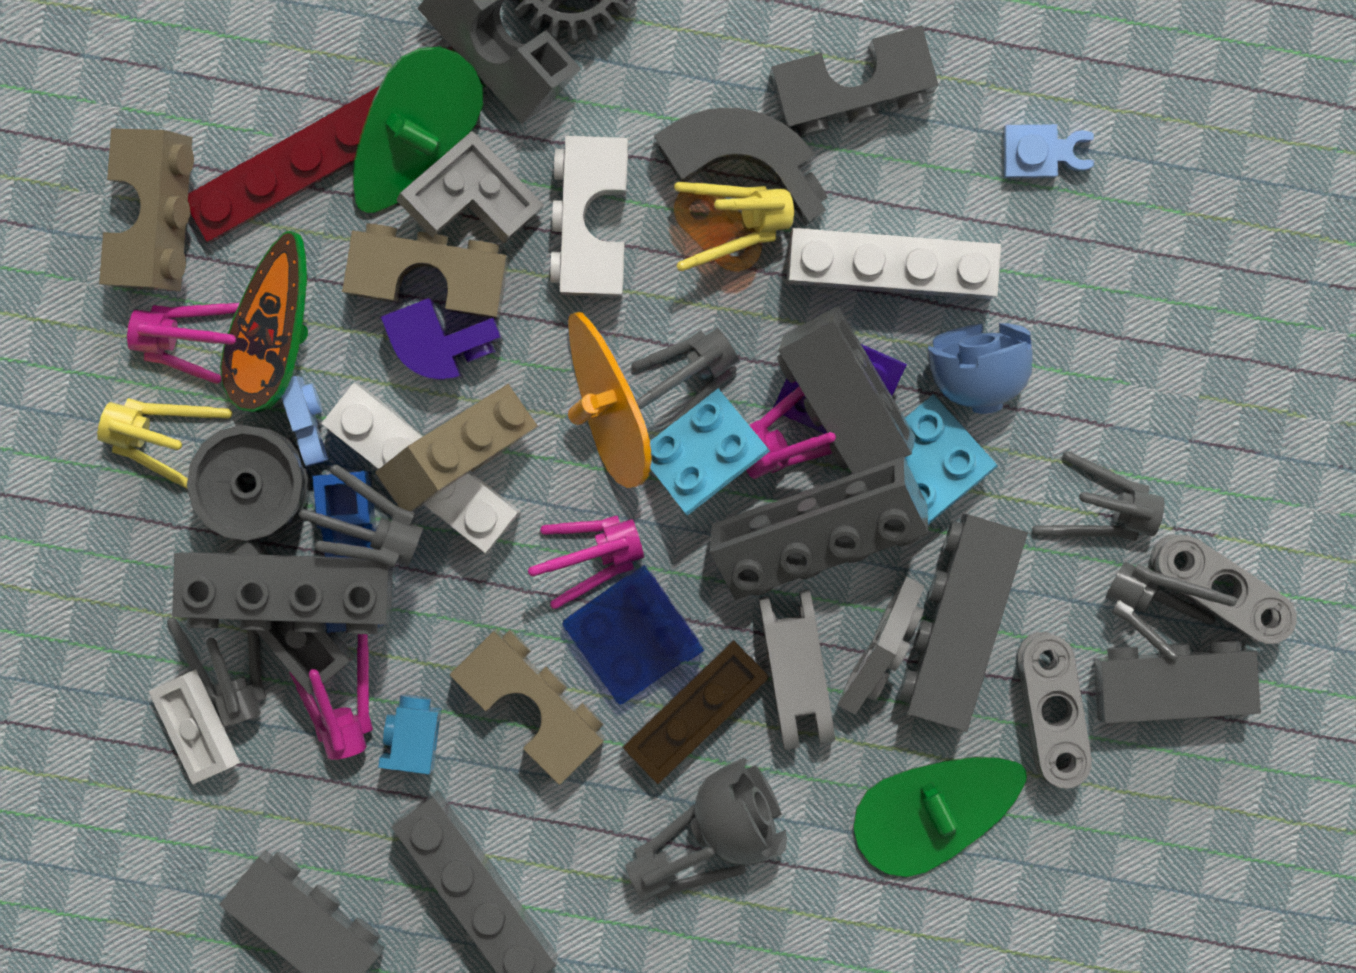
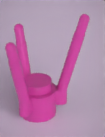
(156, 332)
(780, 453)
(617, 545)
(339, 728)

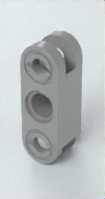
(1252, 595)
(797, 670)
(1069, 733)

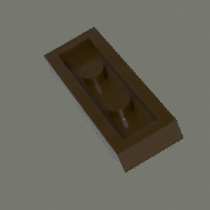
(695, 711)

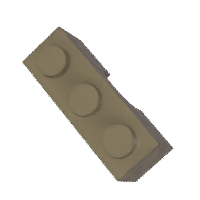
(153, 248)
(381, 262)
(456, 448)
(565, 733)

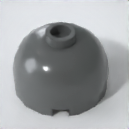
(737, 815)

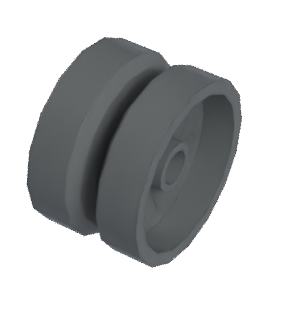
(216, 482)

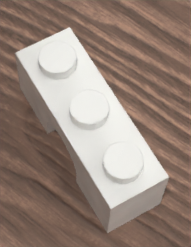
(589, 171)

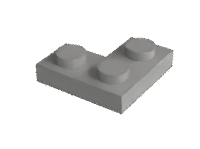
(474, 179)
(886, 647)

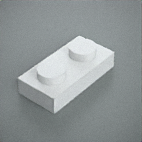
(194, 727)

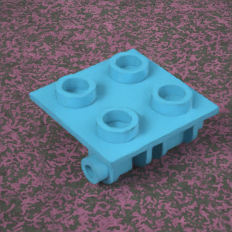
(704, 451)
(944, 457)

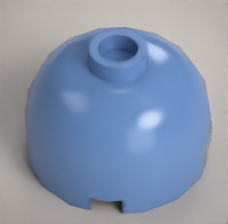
(982, 367)

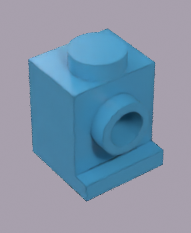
(411, 736)

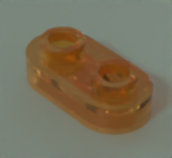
(716, 230)

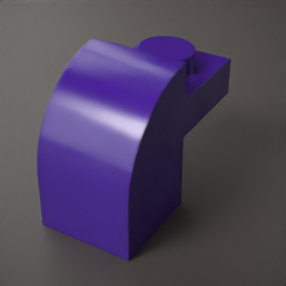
(427, 350)

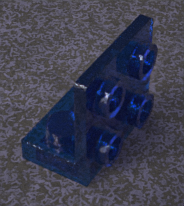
(632, 634)

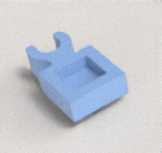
(1036, 151)
(301, 407)

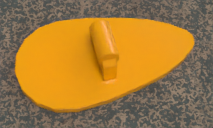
(608, 406)

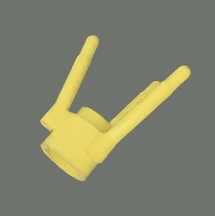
(760, 208)
(126, 427)

